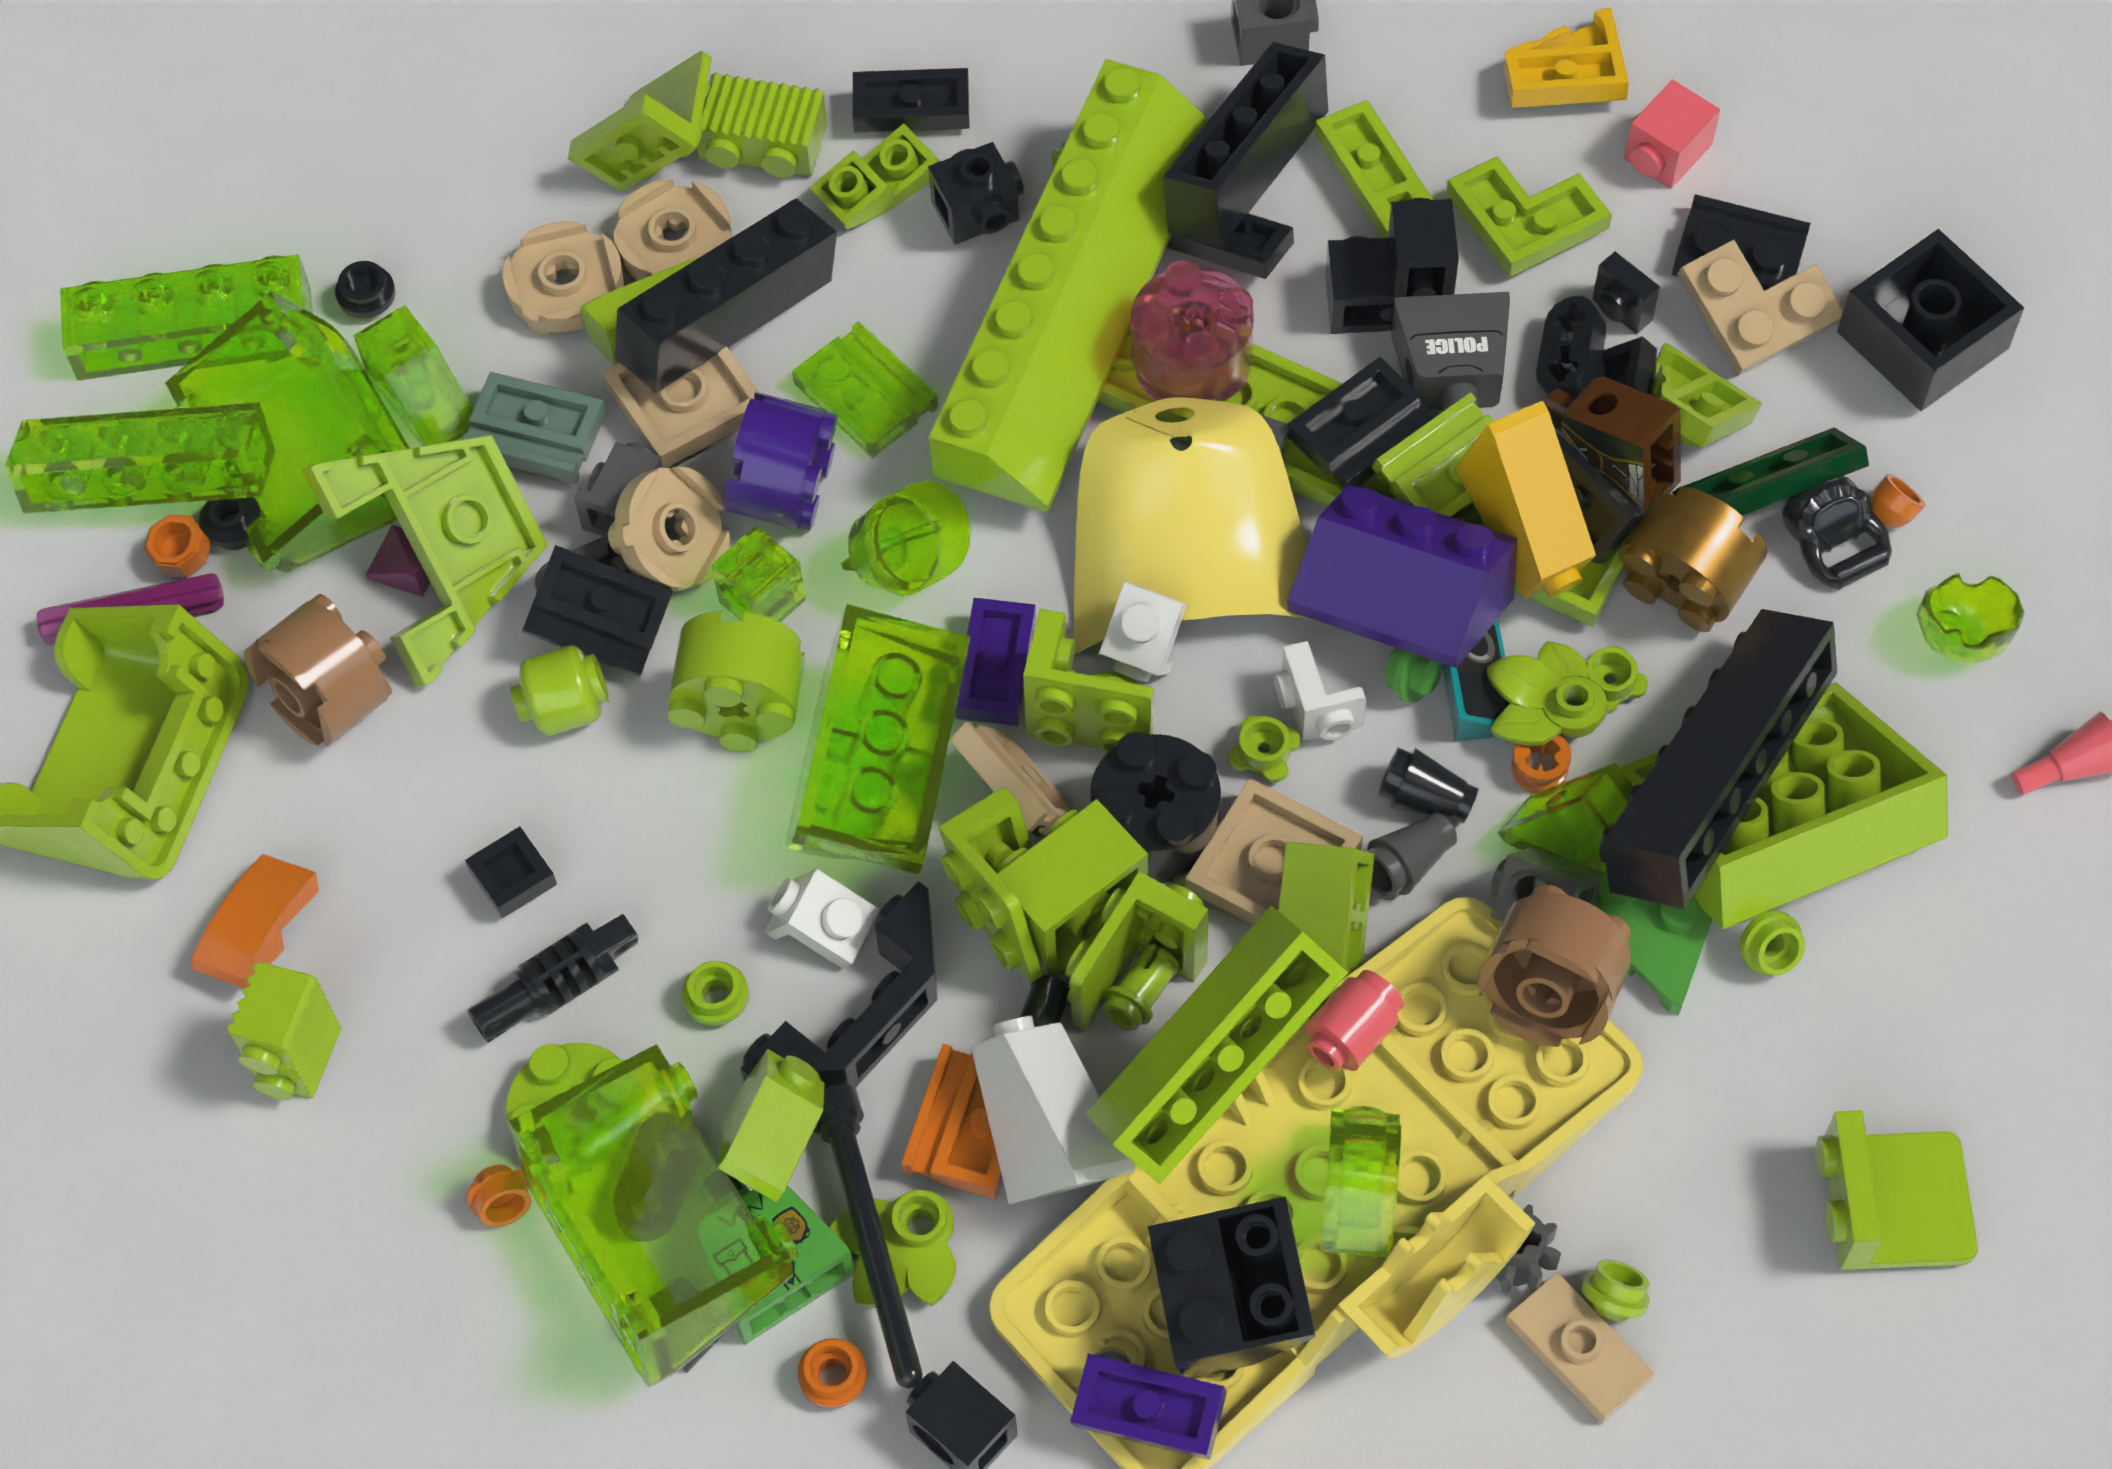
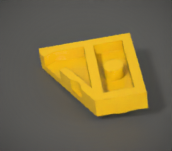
(1568, 66)

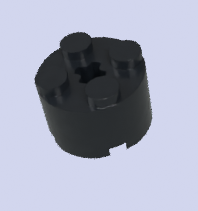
(1163, 797)

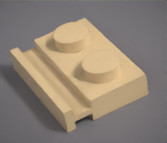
(1003, 763)

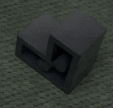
(1412, 261)

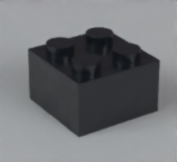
(1929, 319)

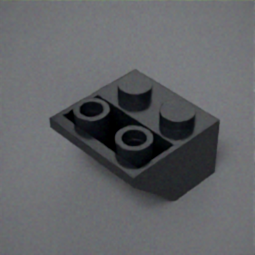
(1231, 1287)

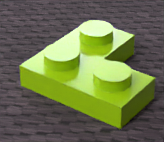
(1521, 227)

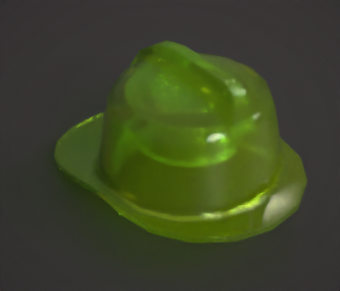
(909, 539)

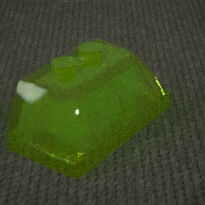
(878, 741)

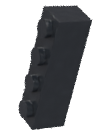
(1245, 144)
(724, 295)

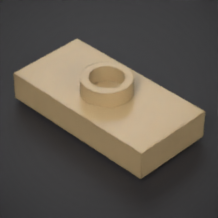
(1579, 1348)

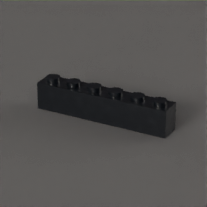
(1719, 759)

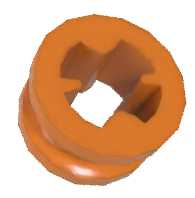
(1539, 780)

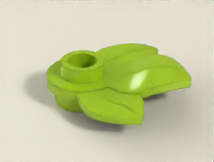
(1540, 693)
(919, 1261)

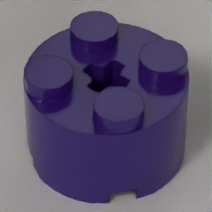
(780, 461)

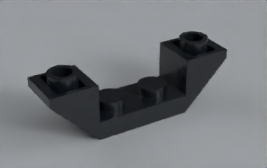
(897, 1003)

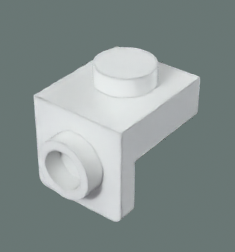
(1142, 632)
(1315, 712)
(821, 916)

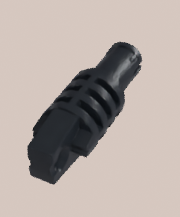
(555, 976)

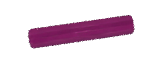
(193, 594)

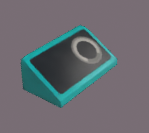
(1470, 694)

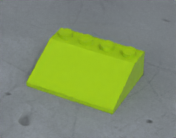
(1830, 810)

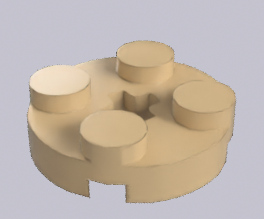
(661, 206)
(533, 267)
(640, 527)

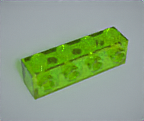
(168, 316)
(140, 458)

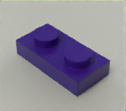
(996, 661)
(1148, 1406)

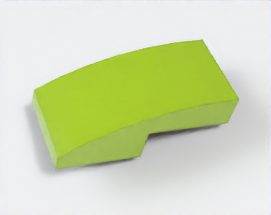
(872, 185)

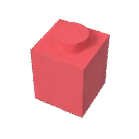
(1671, 134)

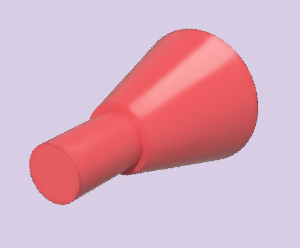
(2078, 756)

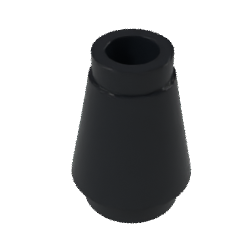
(1426, 787)

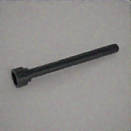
(839, 1127)

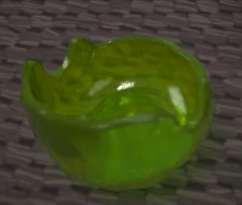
(1970, 619)

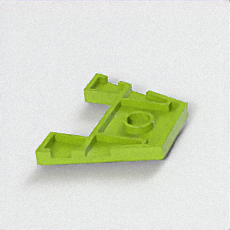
(461, 522)

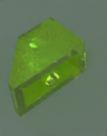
(414, 378)
(1571, 816)

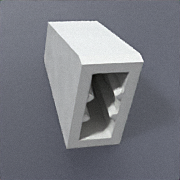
(1037, 1112)

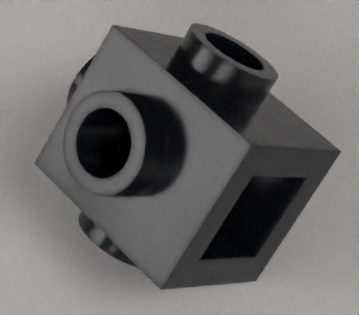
(975, 192)

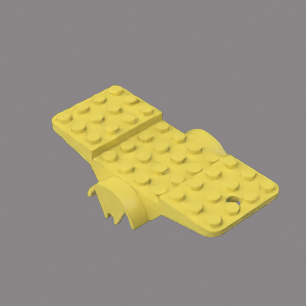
(1475, 1126)

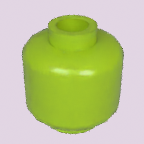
(560, 690)

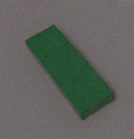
(1785, 471)

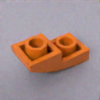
(251, 920)

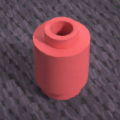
(1353, 1021)

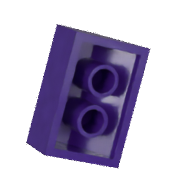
(1404, 575)

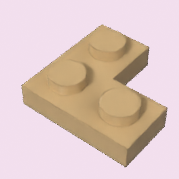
(1755, 322)

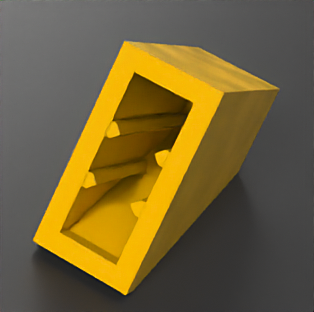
(1527, 493)

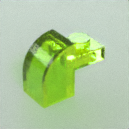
(1361, 1181)

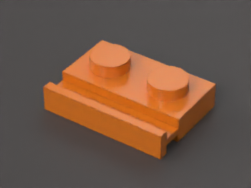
(953, 1130)

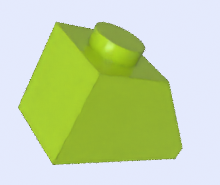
(770, 1123)

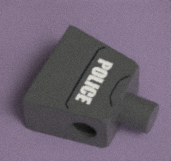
(1452, 346)

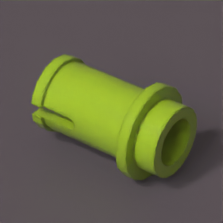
(1140, 988)

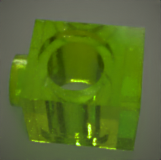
(758, 577)

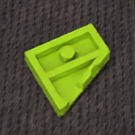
(1706, 401)

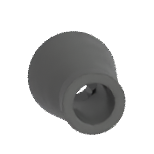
(1409, 854)

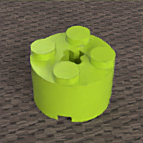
(736, 679)

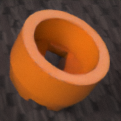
(1895, 502)

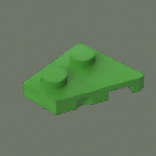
(1662, 941)

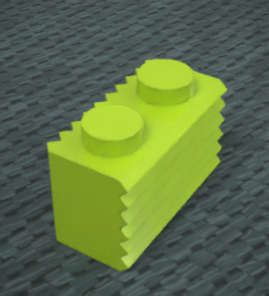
(762, 125)
(284, 1031)

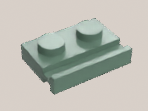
(537, 425)

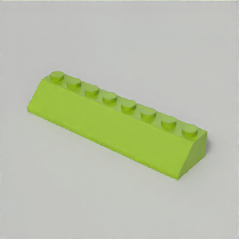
(1066, 294)

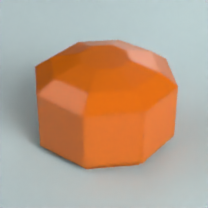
(177, 545)

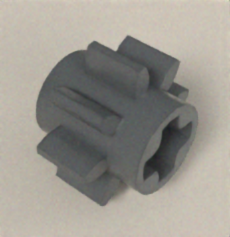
(1525, 1267)

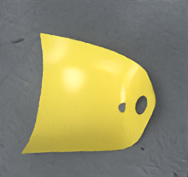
(1186, 523)

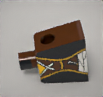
(1623, 436)

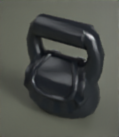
(1829, 518)

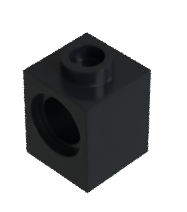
(959, 1419)

